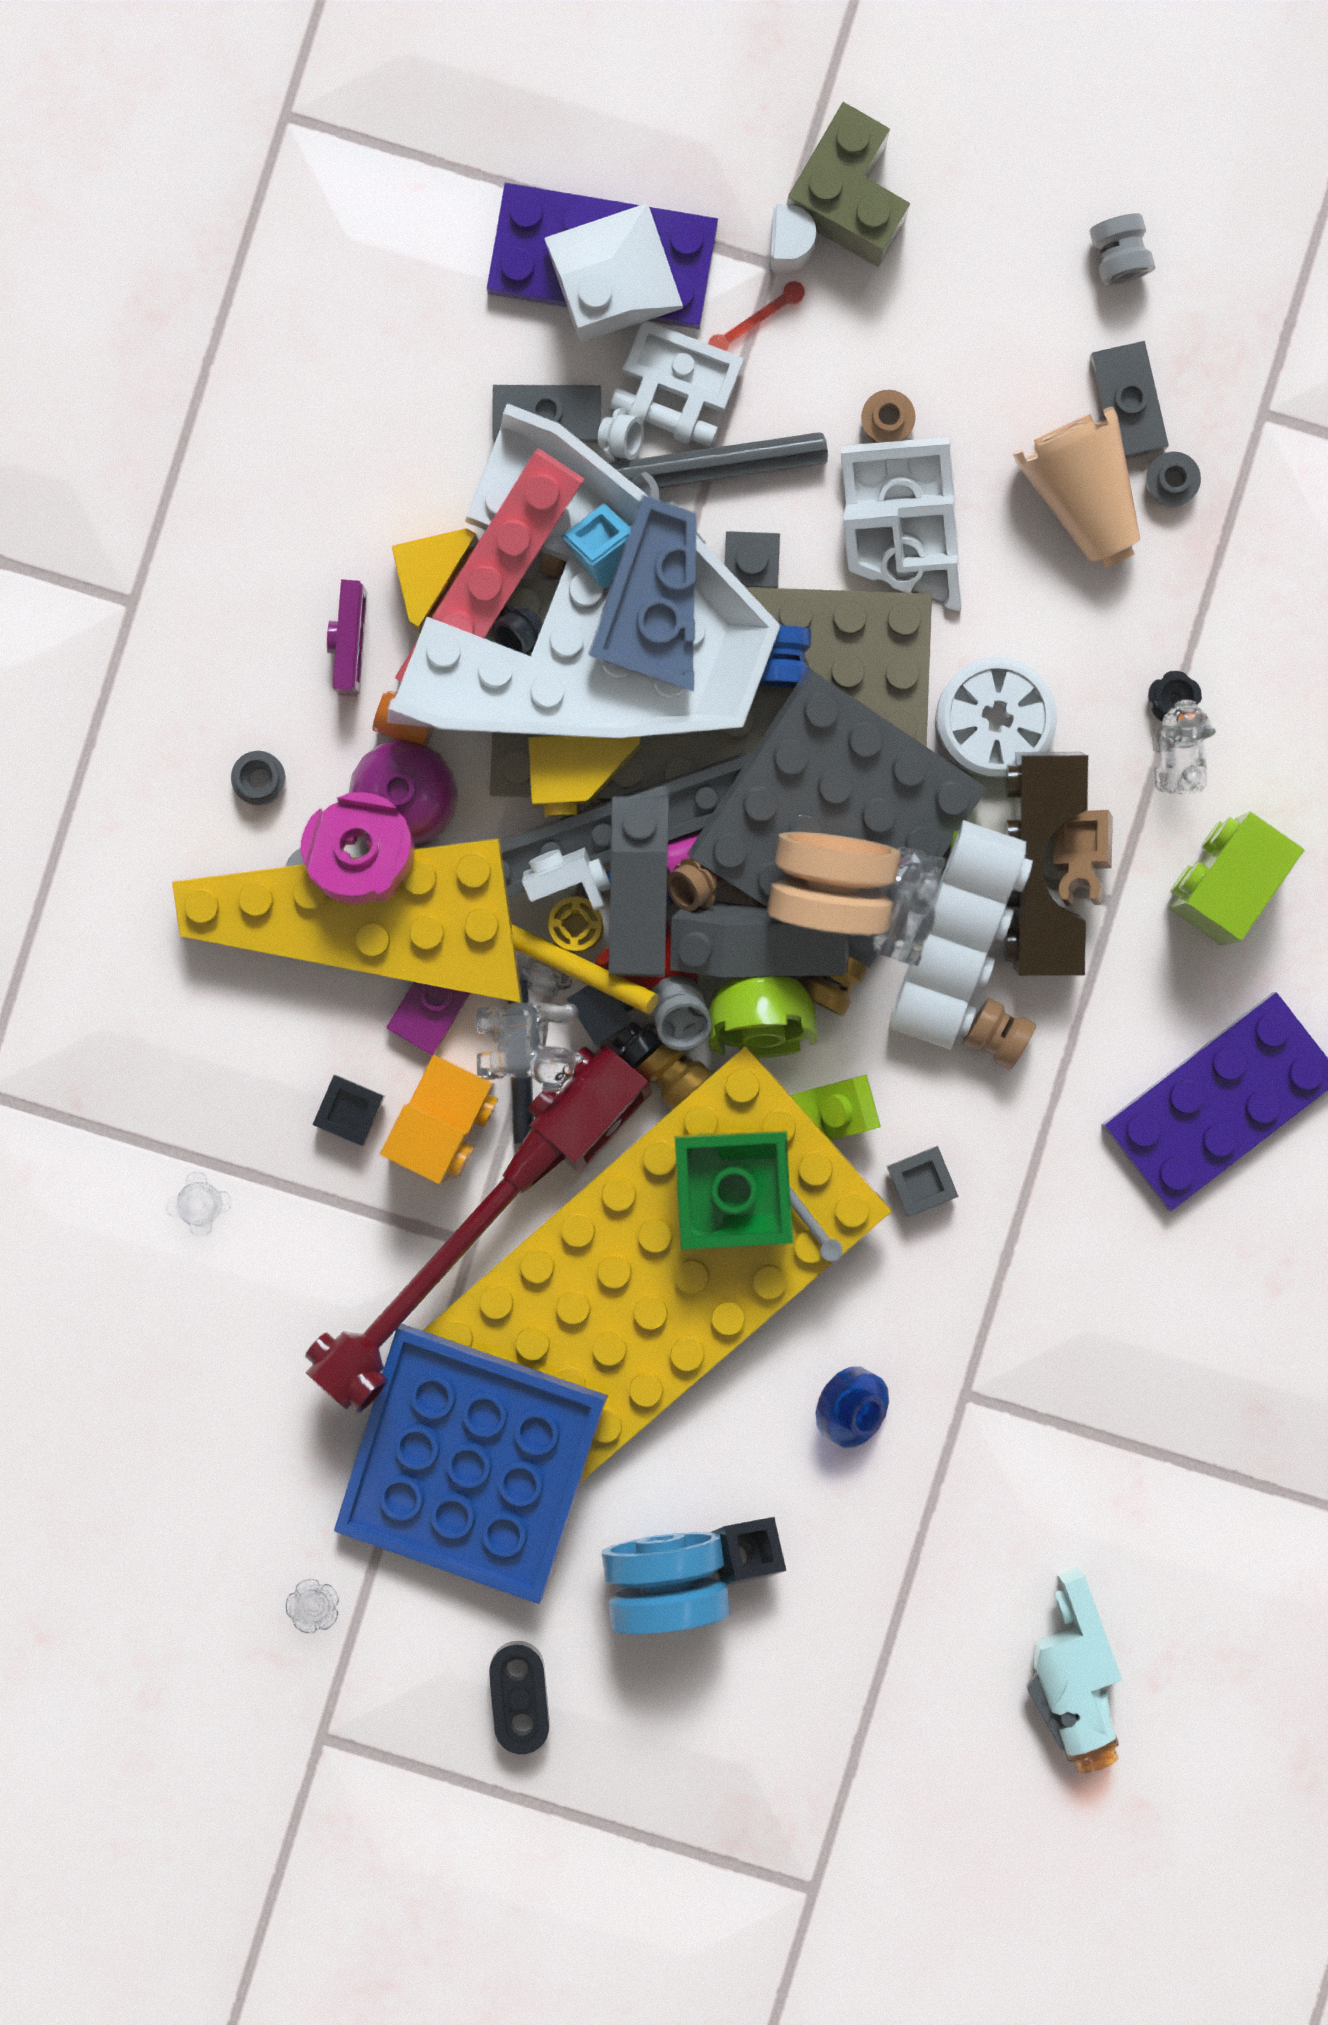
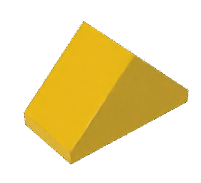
(429, 569)

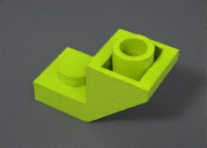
(841, 1107)

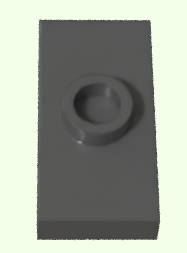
(1127, 384)
(569, 405)

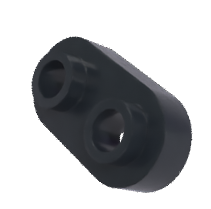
(519, 1696)

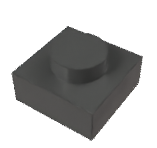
(753, 557)
(922, 1181)

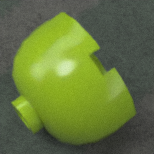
(763, 1014)

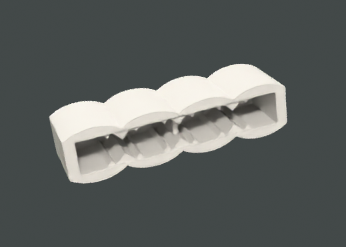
(967, 919)

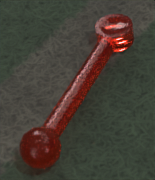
(792, 294)

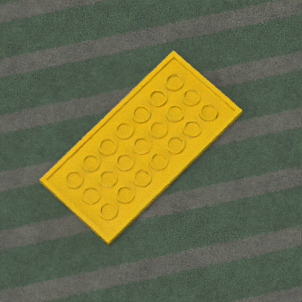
(614, 1297)

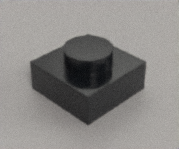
(349, 1110)

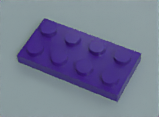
(529, 214)
(1221, 1101)

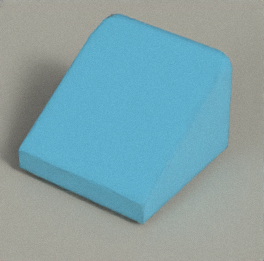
(598, 543)

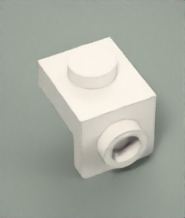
(556, 872)

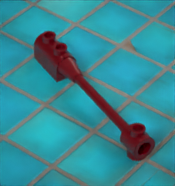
(566, 1128)

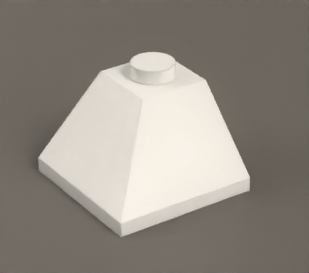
(613, 273)

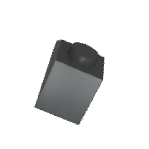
(638, 886)
(751, 943)

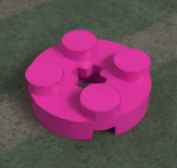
(374, 874)

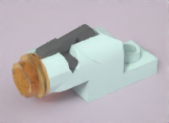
(1069, 1679)

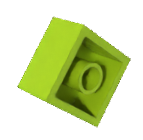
(1235, 878)

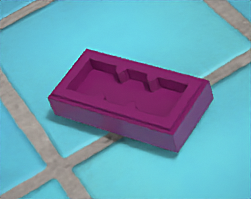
(346, 637)
(427, 1015)

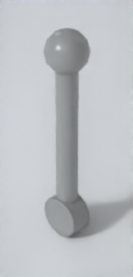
(830, 1248)

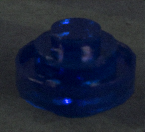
(852, 1407)

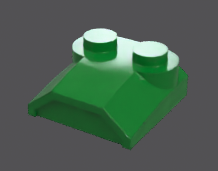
(733, 1189)

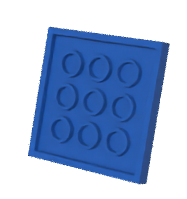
(470, 1463)

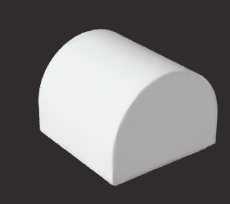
(791, 238)

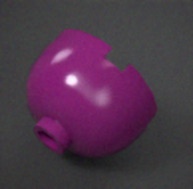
(414, 782)

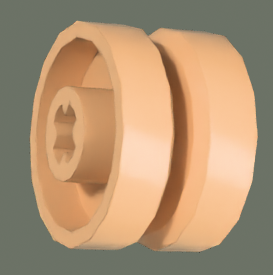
(833, 883)

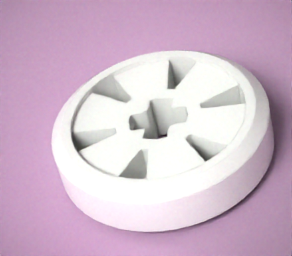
(980, 686)

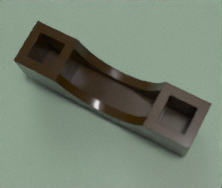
(1046, 794)

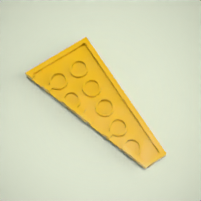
(438, 929)

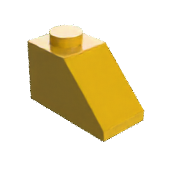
(574, 769)

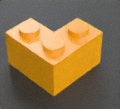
(439, 1120)

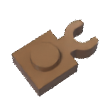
(1081, 848)

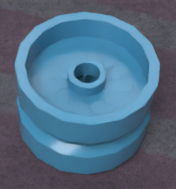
(666, 1583)

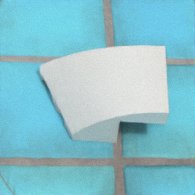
(903, 516)

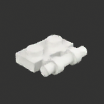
(682, 368)

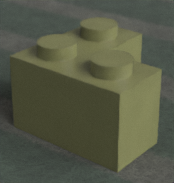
(838, 190)

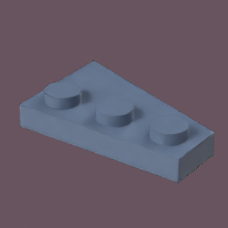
(651, 598)

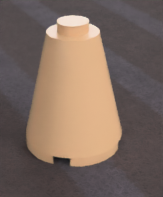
(1086, 485)

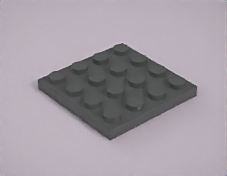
(838, 773)

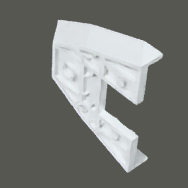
(559, 689)

